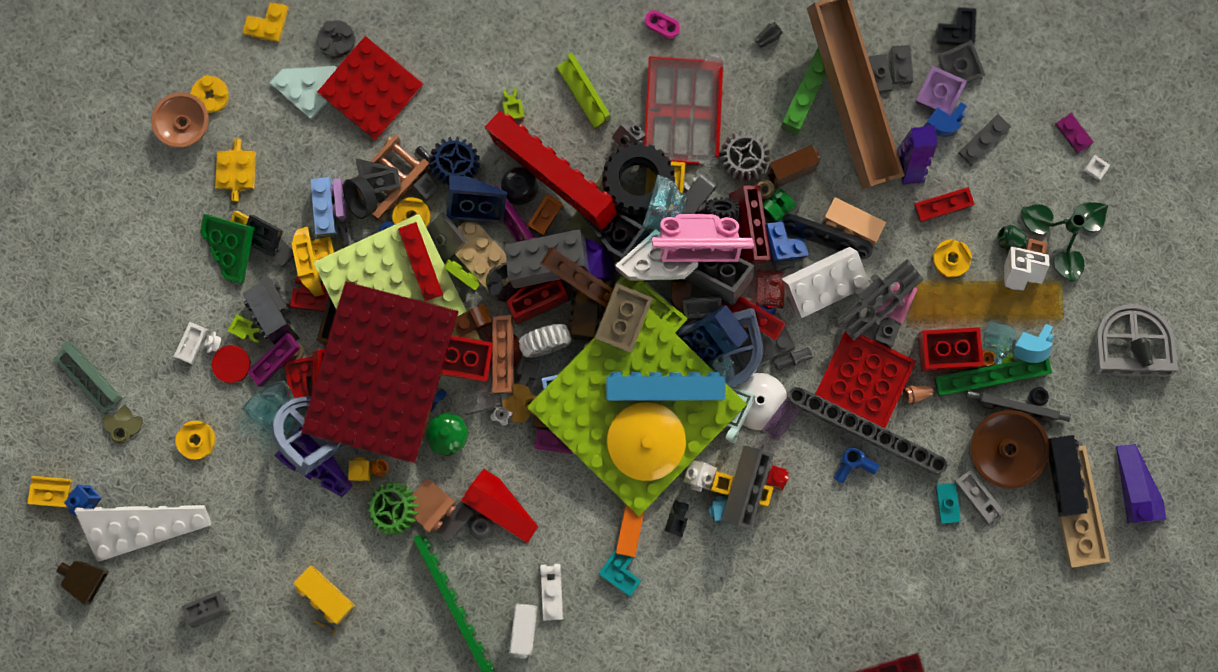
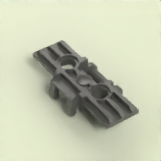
(876, 296)

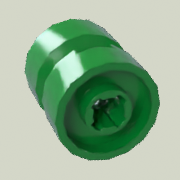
(773, 210)

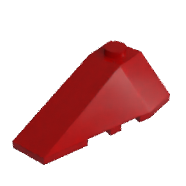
(495, 501)

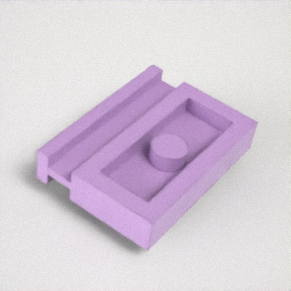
(340, 206)

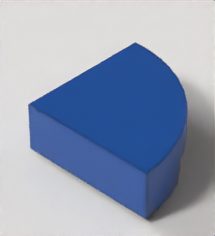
(440, 395)

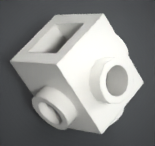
(699, 475)

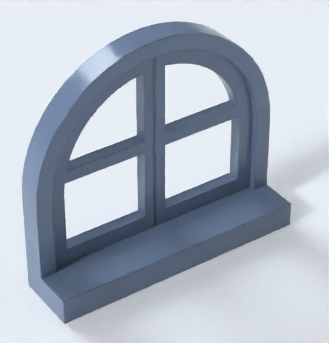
(744, 317)
(305, 465)

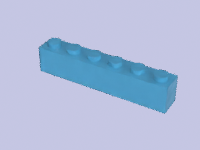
(665, 387)

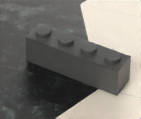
(747, 487)

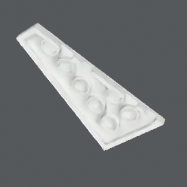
(132, 528)

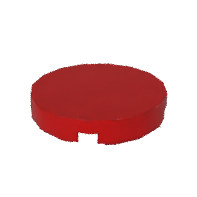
(231, 364)

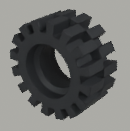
(723, 208)

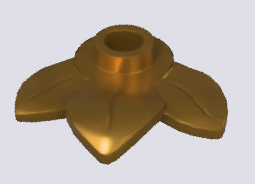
(518, 403)

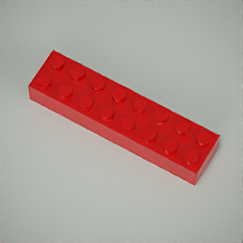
(551, 170)

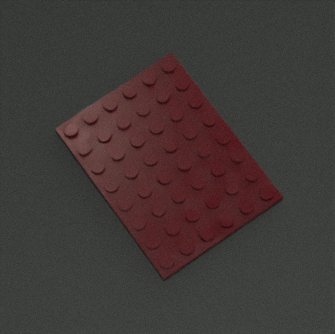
(380, 372)

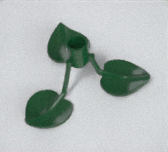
(1086, 215)

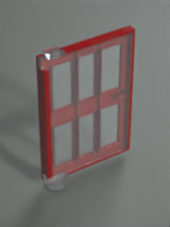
(685, 108)

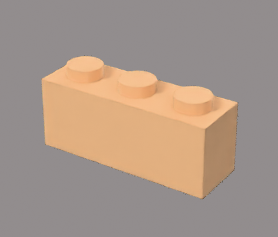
(853, 221)

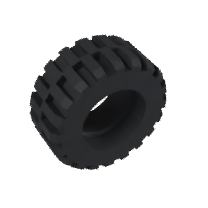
(628, 157)

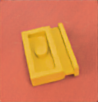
(49, 491)

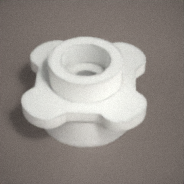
(212, 342)
(502, 419)

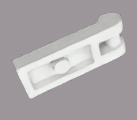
(551, 593)

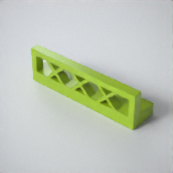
(584, 91)

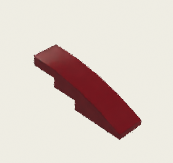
(907, 663)

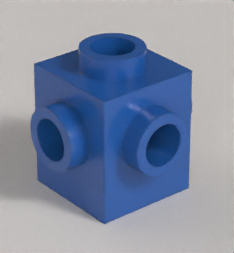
(82, 497)

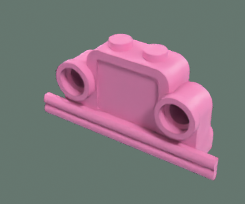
(700, 239)

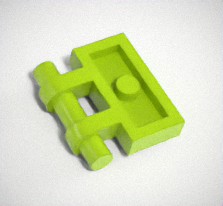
(467, 278)

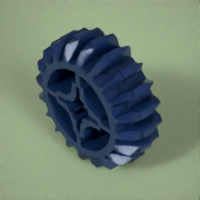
(462, 163)

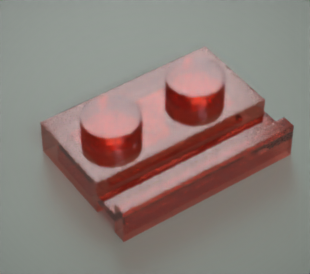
(770, 289)

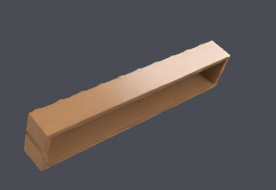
(855, 92)

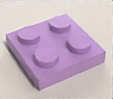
(941, 90)

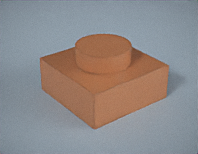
(1036, 246)

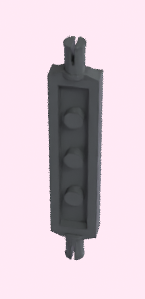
(990, 402)

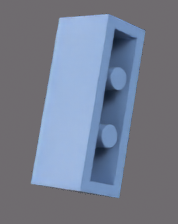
(322, 200)

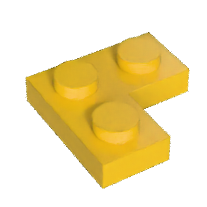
(271, 26)

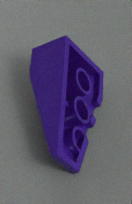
(1139, 490)

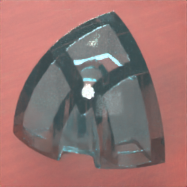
(664, 202)
(267, 402)

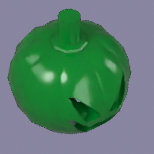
(446, 434)

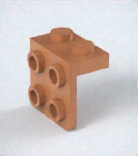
(433, 505)

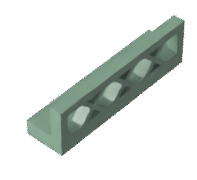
(90, 372)

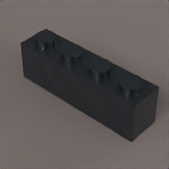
(1066, 476)

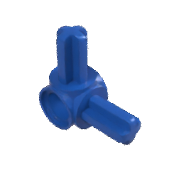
(861, 461)

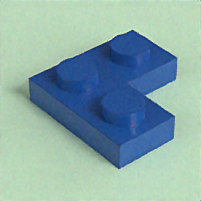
(781, 246)

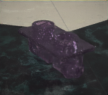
(781, 419)

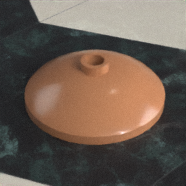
(171, 112)

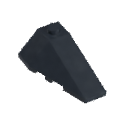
(620, 234)

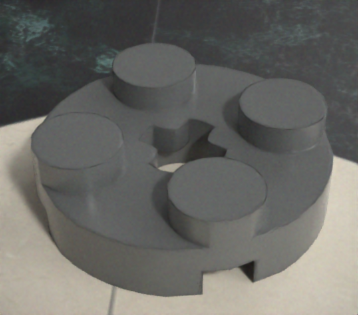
(330, 30)

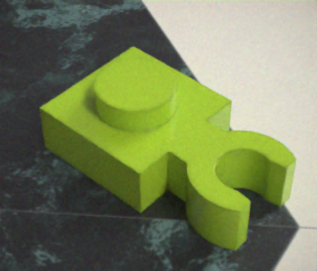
(513, 106)
(243, 328)

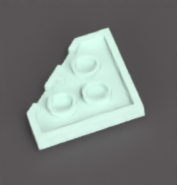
(301, 87)

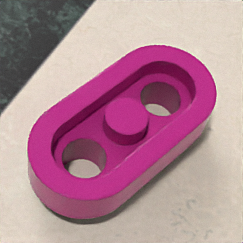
(662, 24)

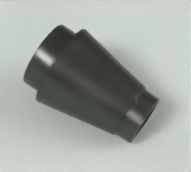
(768, 34)
(1142, 351)

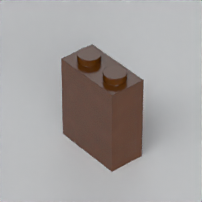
(793, 166)

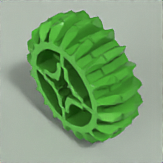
(384, 495)

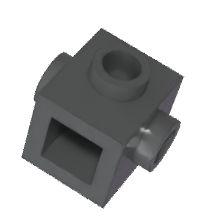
(628, 133)

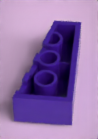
(916, 153)

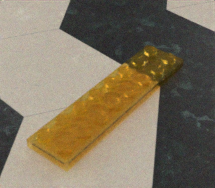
(987, 300)

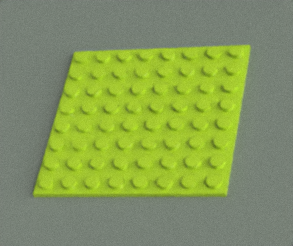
(580, 415)

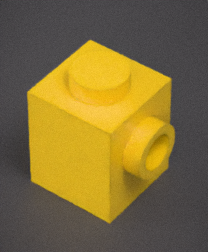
(359, 470)

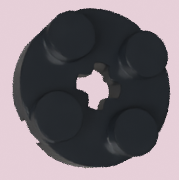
(494, 284)

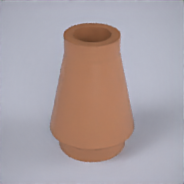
(915, 394)

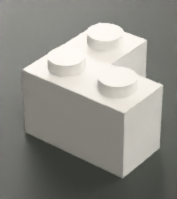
(1024, 266)

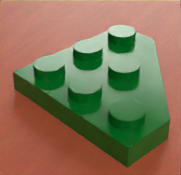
(228, 245)

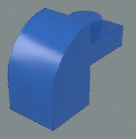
(945, 124)

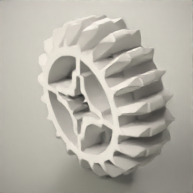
(545, 340)

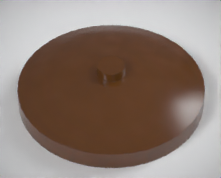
(1009, 449)

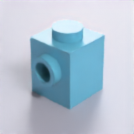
(717, 508)

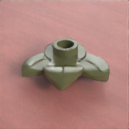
(123, 422)

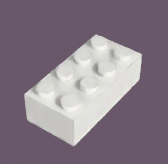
(825, 282)

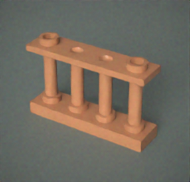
(394, 196)

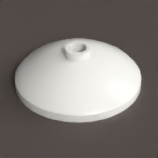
(773, 394)

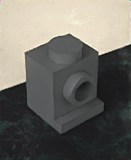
(884, 338)

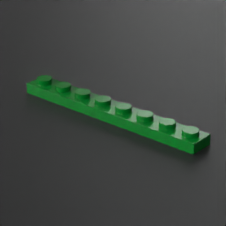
(450, 597)

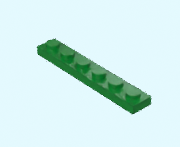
(990, 376)

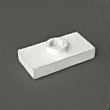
(191, 343)

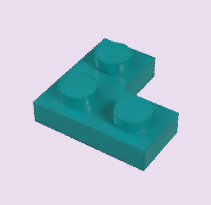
(616, 573)

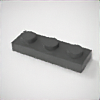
(984, 139)

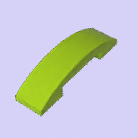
(667, 313)

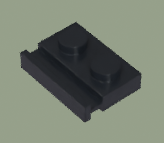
(265, 235)

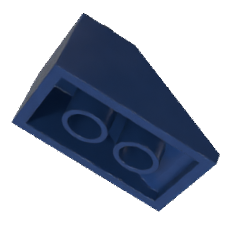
(474, 201)

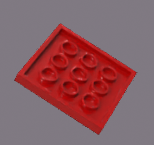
(370, 88)
(865, 378)

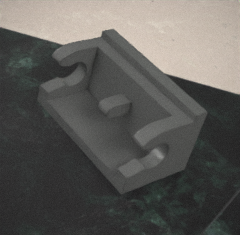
(205, 609)

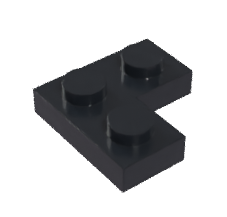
(962, 31)

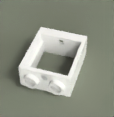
(523, 630)

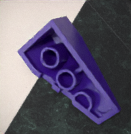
(328, 472)

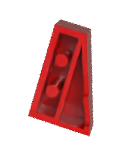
(536, 300)

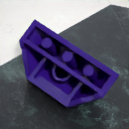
(599, 260)

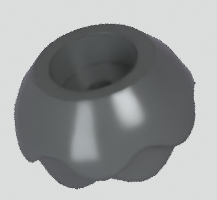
(482, 533)

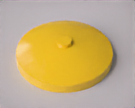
(646, 441)

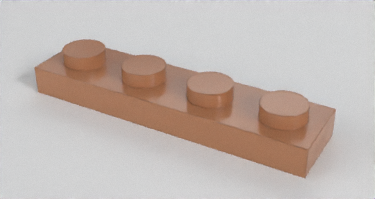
(503, 354)

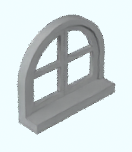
(1131, 366)

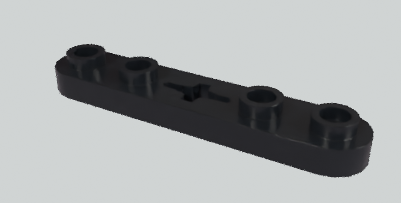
(816, 233)

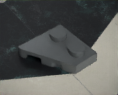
(378, 175)

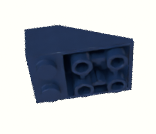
(714, 335)

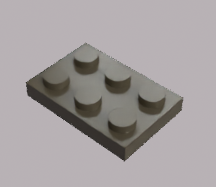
(623, 318)

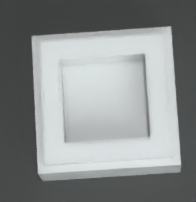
(1096, 168)

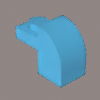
(1033, 348)

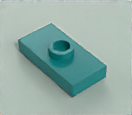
(948, 503)

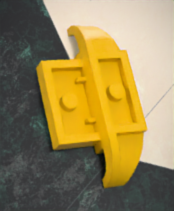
(305, 253)

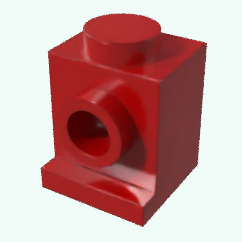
(777, 477)

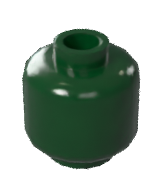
(1011, 237)

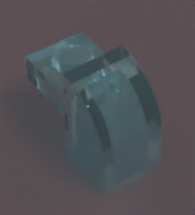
(1002, 338)

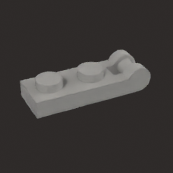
(978, 496)

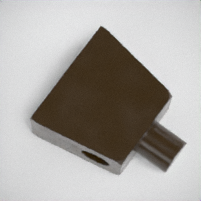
(82, 580)

